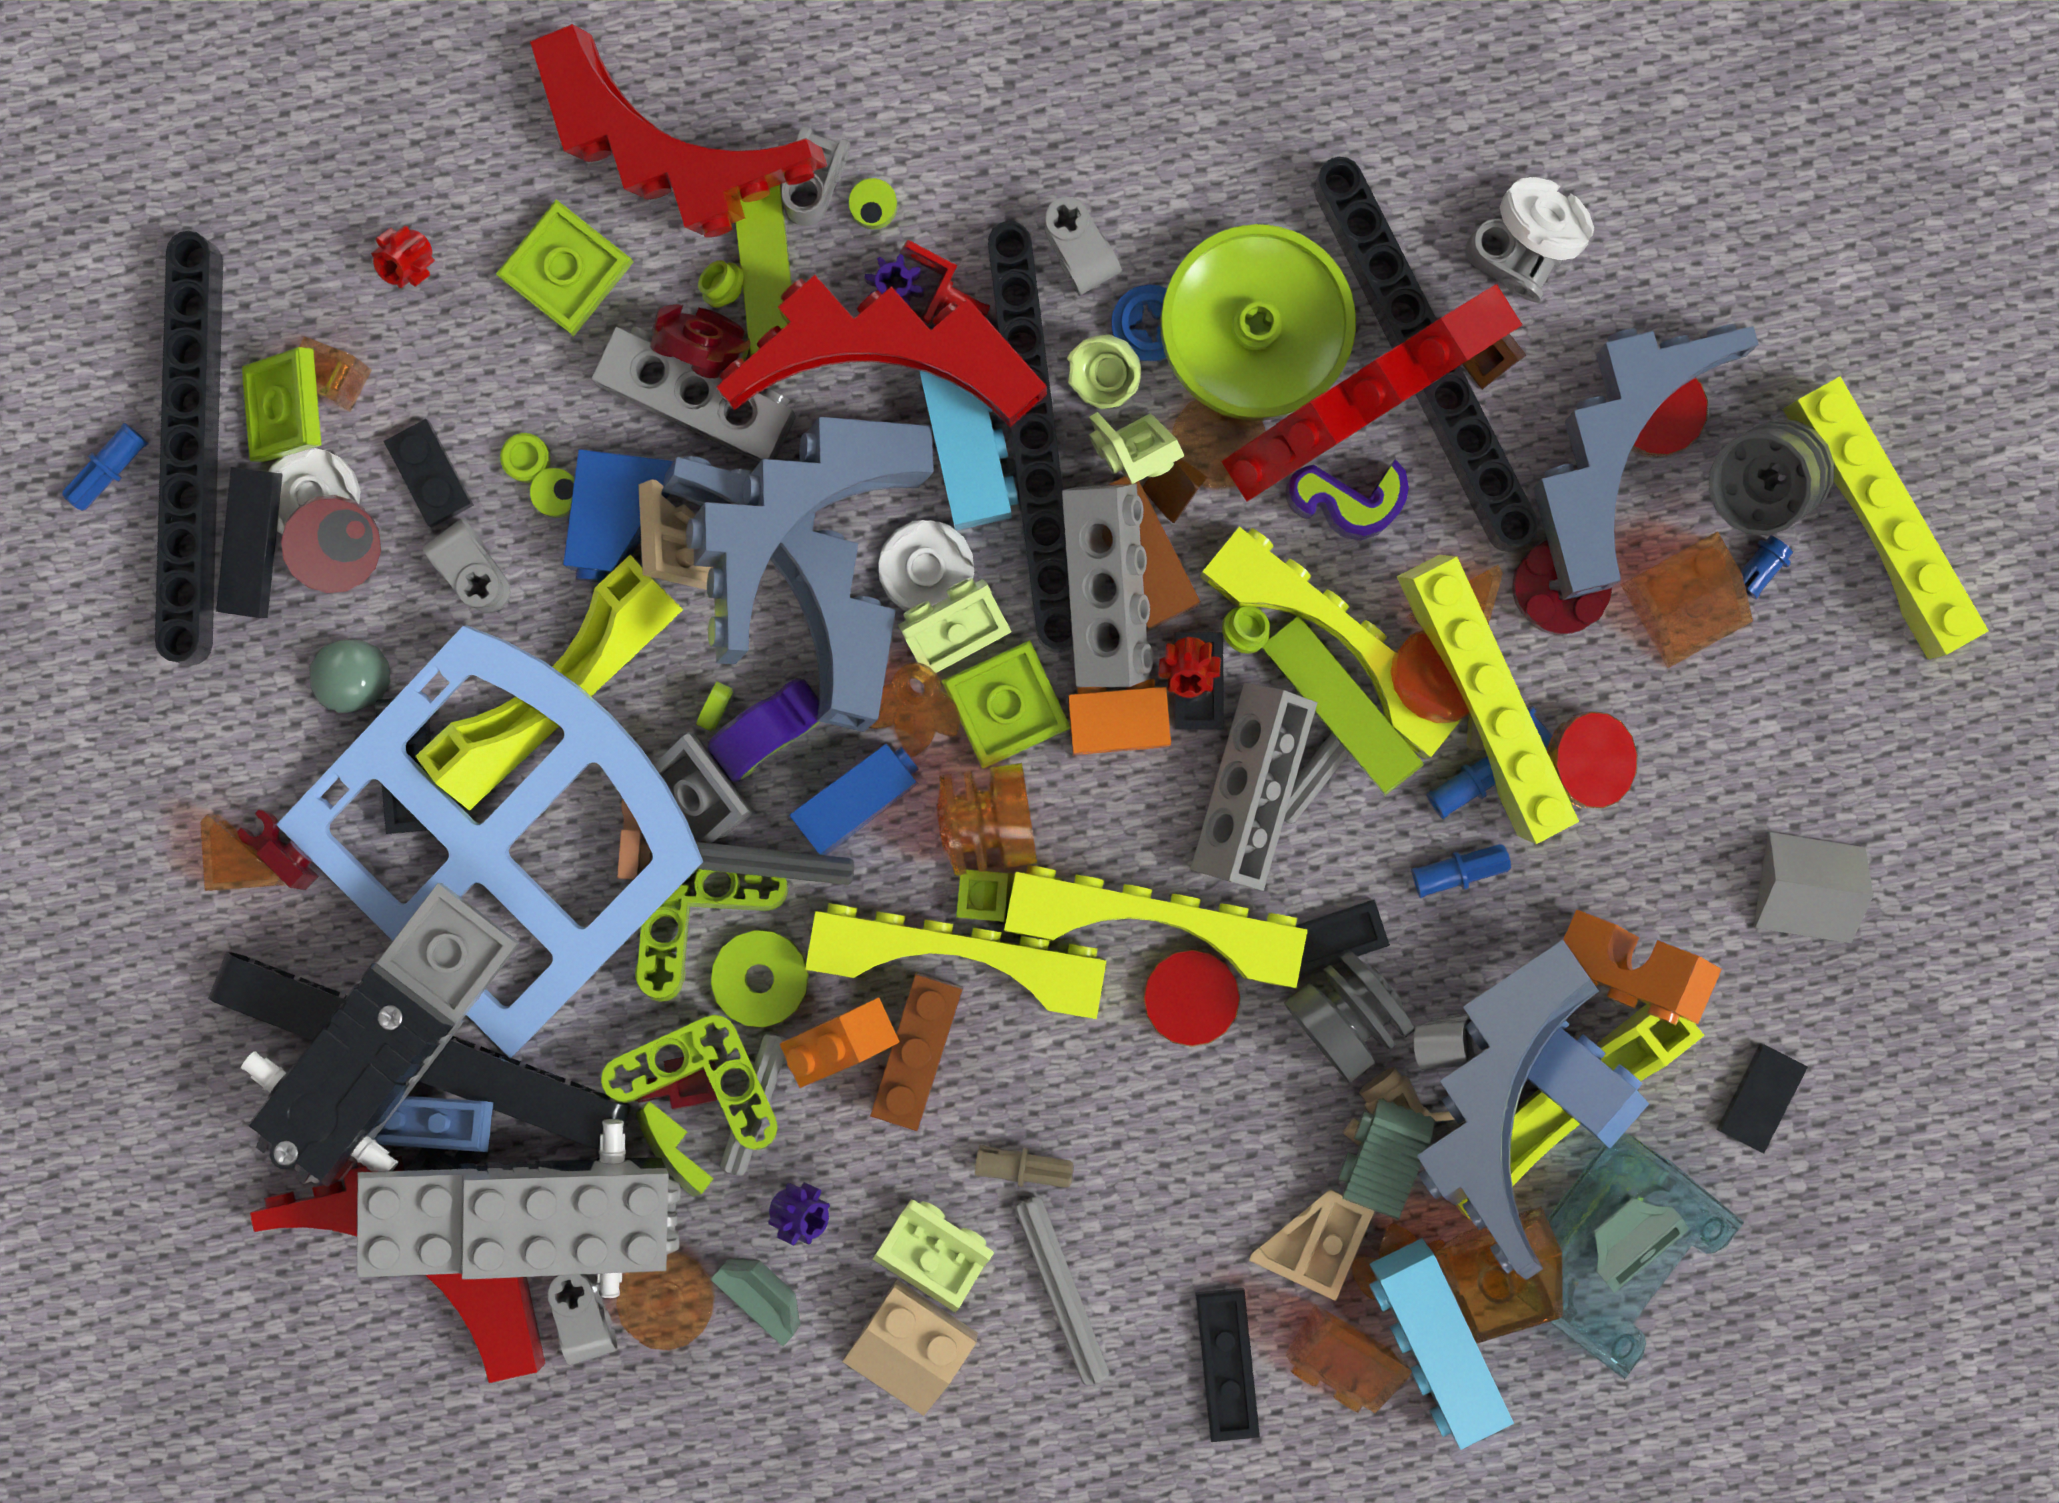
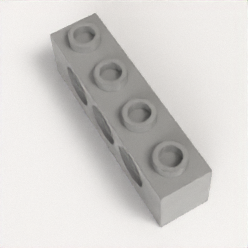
(621, 374)
(1093, 608)
(1254, 785)

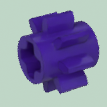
(886, 275)
(799, 1213)

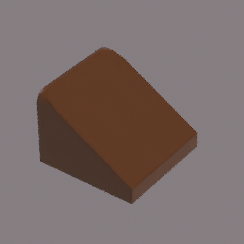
(1494, 361)
(1174, 489)

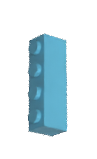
(969, 455)
(1440, 1343)

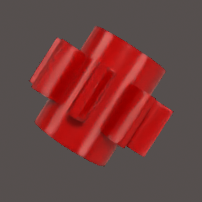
(402, 257)
(1189, 667)

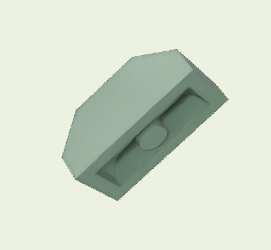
(1634, 1240)
(760, 1296)

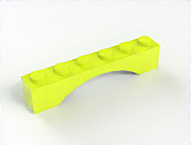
(1921, 576)
(1256, 577)
(1466, 644)
(483, 749)
(1256, 948)
(1058, 979)
(1639, 1045)

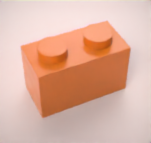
(1119, 719)
(839, 1043)

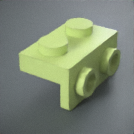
(1136, 449)
(954, 626)
(934, 1254)

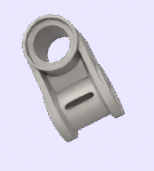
(821, 184)
(1085, 250)
(1513, 263)
(465, 561)
(1443, 1042)
(581, 1322)

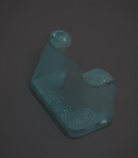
(1591, 1310)

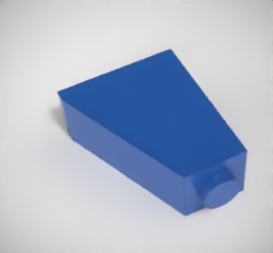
(607, 511)
(855, 798)

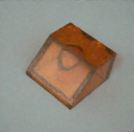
(1690, 599)
(1502, 1301)
(1347, 1361)

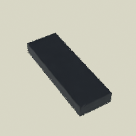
(249, 542)
(1227, 1364)

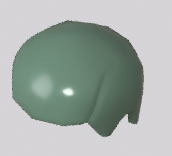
(349, 675)

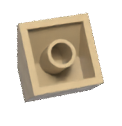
(911, 1348)

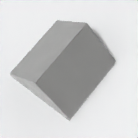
(702, 790)
(1813, 888)

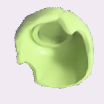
(1104, 371)

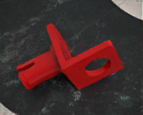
(944, 292)

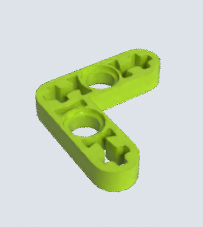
(678, 908)
(695, 1059)

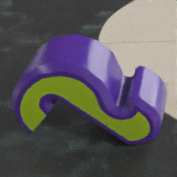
(1343, 507)
(765, 729)

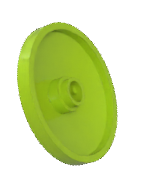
(1257, 322)

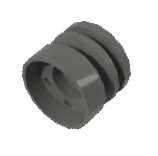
(1748, 489)
(1350, 1015)

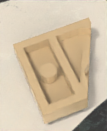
(664, 539)
(1318, 1244)

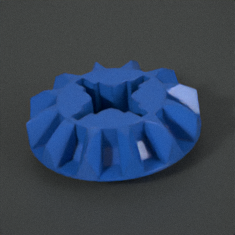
(1130, 312)

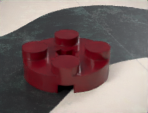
(703, 339)
(1543, 605)

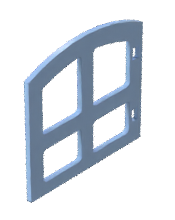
(482, 849)

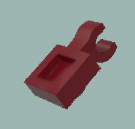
(283, 859)
(686, 1092)

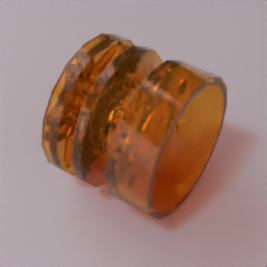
(986, 819)

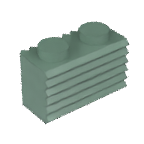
(1387, 1157)

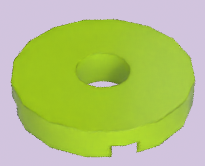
(731, 986)

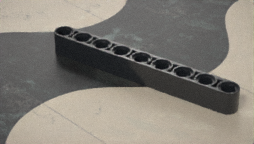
(1405, 289)
(177, 429)
(1032, 462)
(458, 1069)

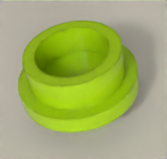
(721, 283)
(1246, 629)

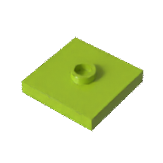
(564, 267)
(281, 405)
(1006, 704)

